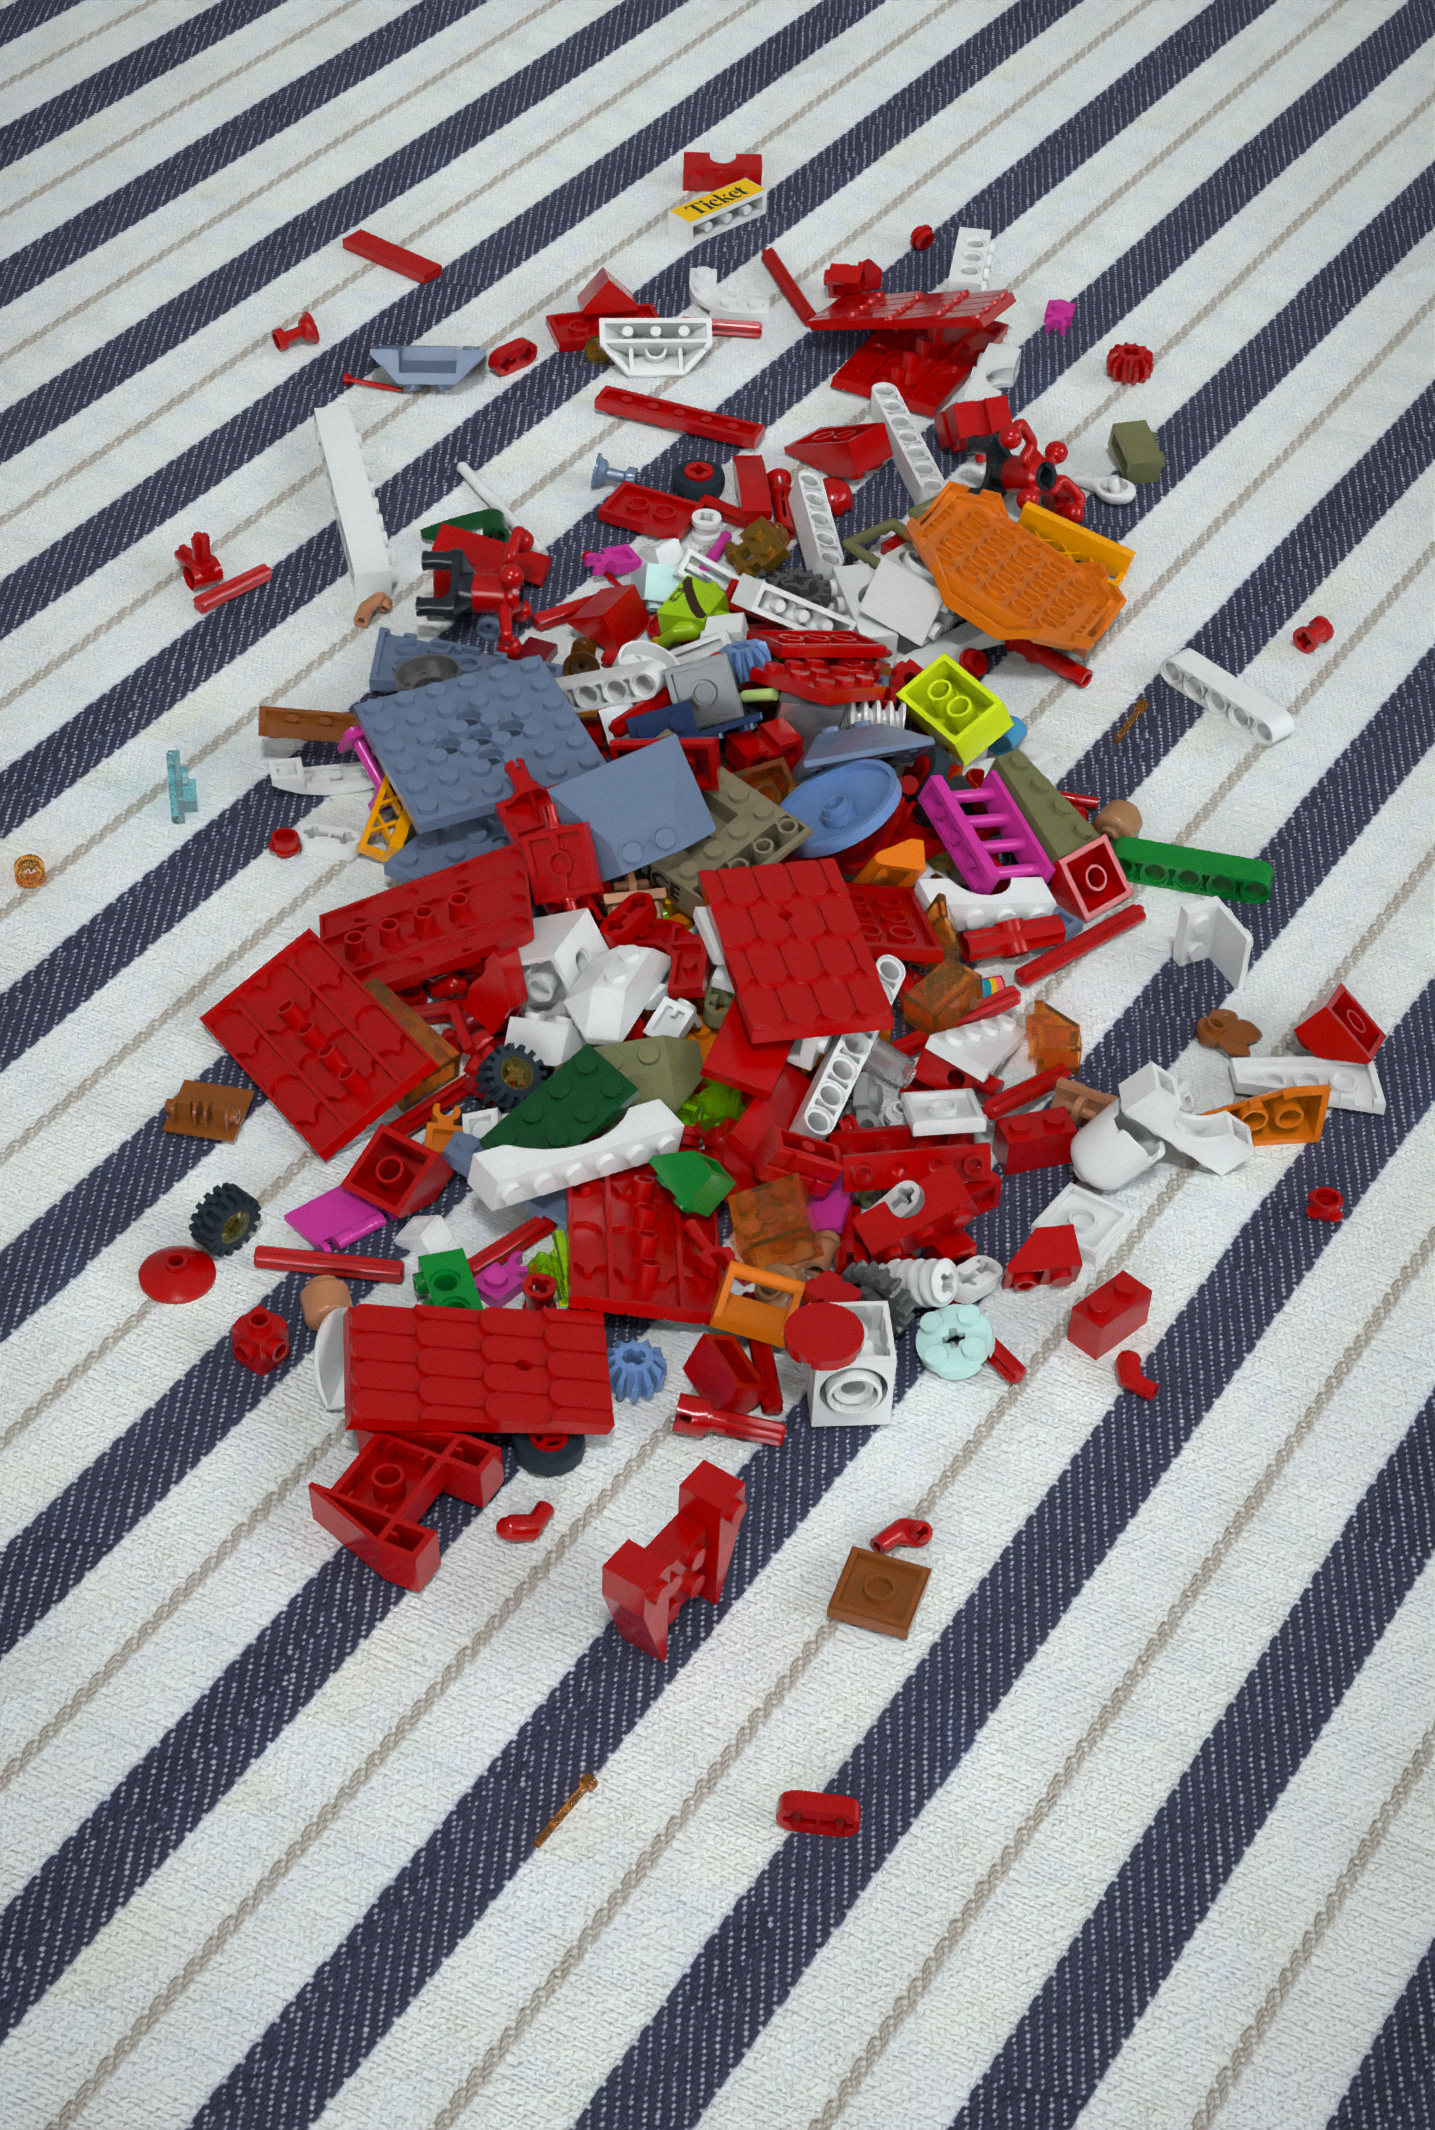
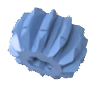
(746, 655)
(636, 1369)

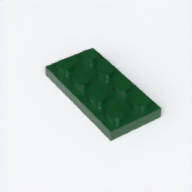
(567, 1106)

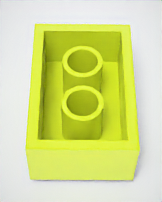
(955, 709)

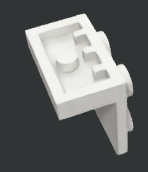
(1214, 933)

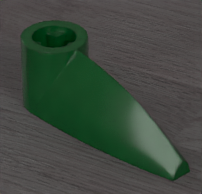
(485, 522)

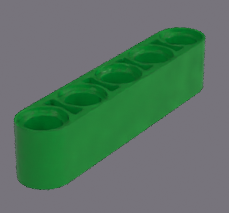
(1194, 870)

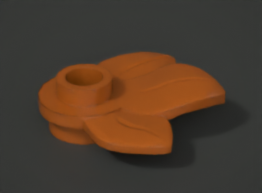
(1226, 1031)

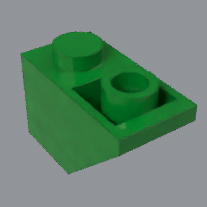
(693, 1179)

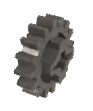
(804, 585)
(880, 1286)

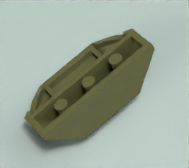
(659, 1067)

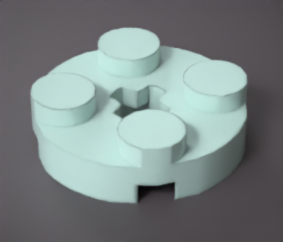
(951, 1321)

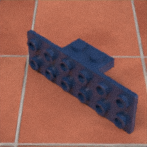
(681, 720)

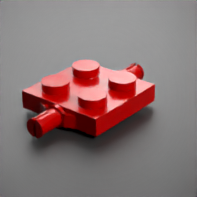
(561, 861)

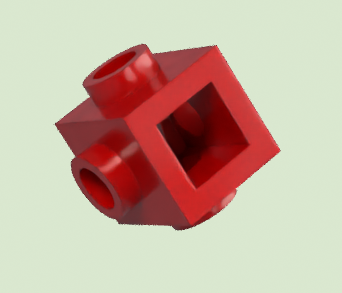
(260, 1340)

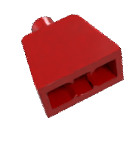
(946, 1076)

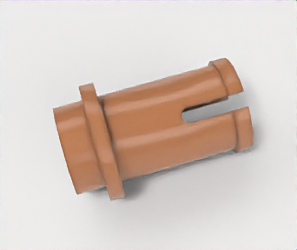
(830, 1242)

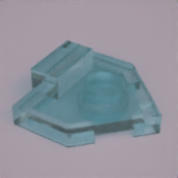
(181, 788)

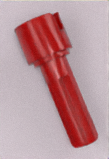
(851, 1245)
(698, 1417)

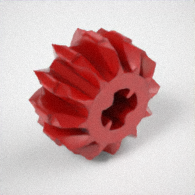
(1129, 363)

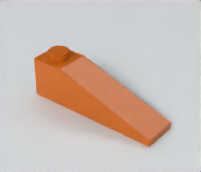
(1283, 1114)

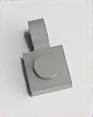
(866, 1099)

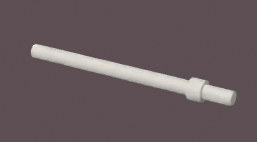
(495, 503)

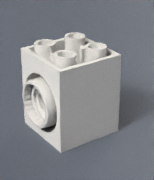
(907, 597)
(557, 958)
(866, 1387)

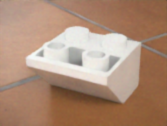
(550, 1039)

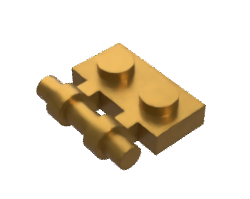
(762, 543)

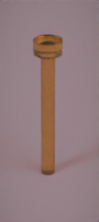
(1140, 707)
(587, 1783)

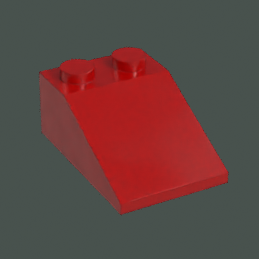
(844, 449)

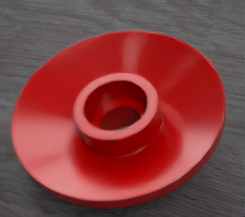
(177, 1274)

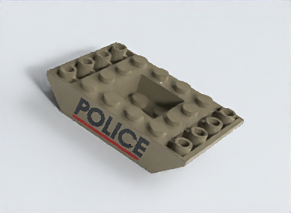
(747, 834)

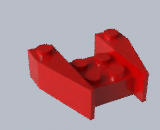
(392, 1486)
(681, 1562)

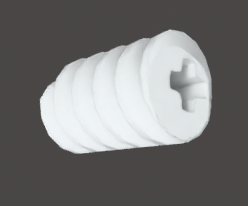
(875, 714)
(929, 1280)

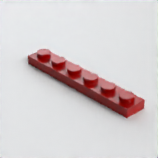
(679, 417)

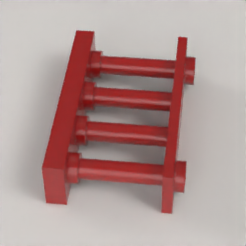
(890, 1154)

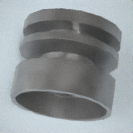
(425, 670)

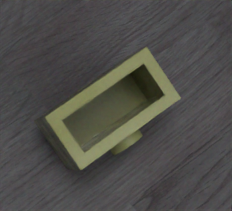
(1136, 452)

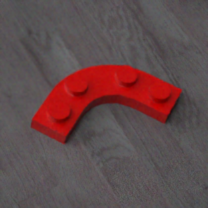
(688, 956)

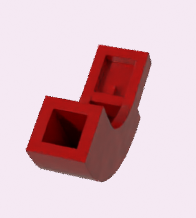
(957, 1243)

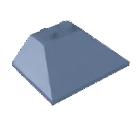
(427, 364)
(861, 742)
(637, 807)

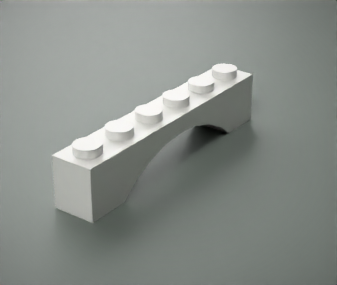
(519, 1174)

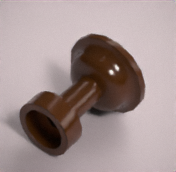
(581, 658)

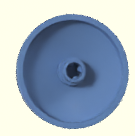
(843, 805)

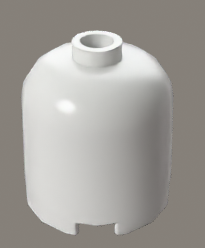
(1113, 1149)

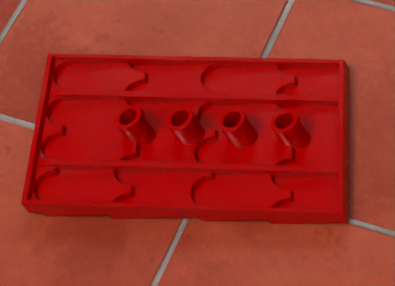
(913, 310)
(921, 363)
(435, 921)
(795, 951)
(318, 1044)
(632, 1249)
(476, 1370)

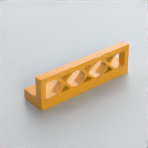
(1077, 541)
(400, 825)

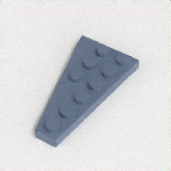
(394, 650)

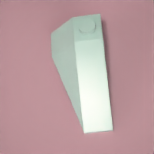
(657, 583)

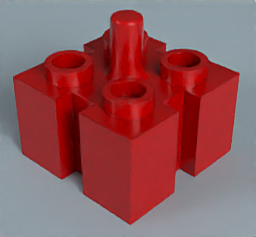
(969, 419)
(770, 742)

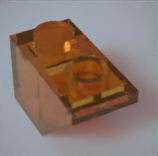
(1053, 1038)

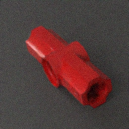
(1012, 938)

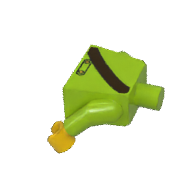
(687, 610)

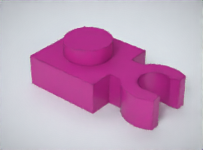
(1059, 315)
(617, 559)
(501, 1283)

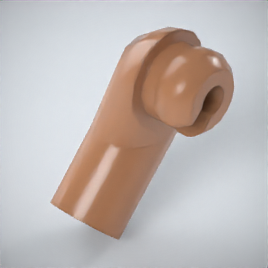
(368, 606)

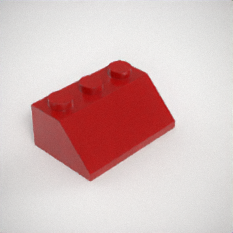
(700, 752)

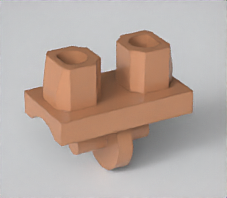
(631, 886)
(1080, 1101)

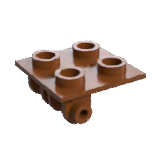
(207, 1110)

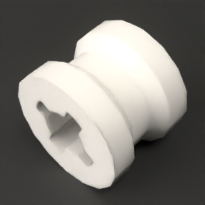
(705, 526)

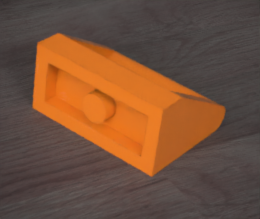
(895, 865)
(751, 1317)

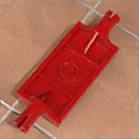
(524, 816)

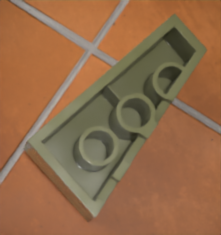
(1045, 809)

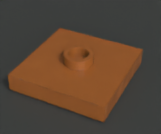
(879, 1592)

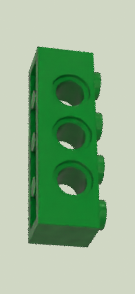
(446, 1281)

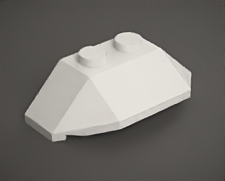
(655, 344)
(615, 992)

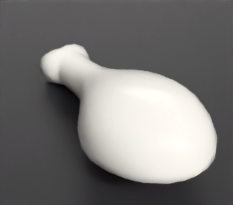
(1109, 489)

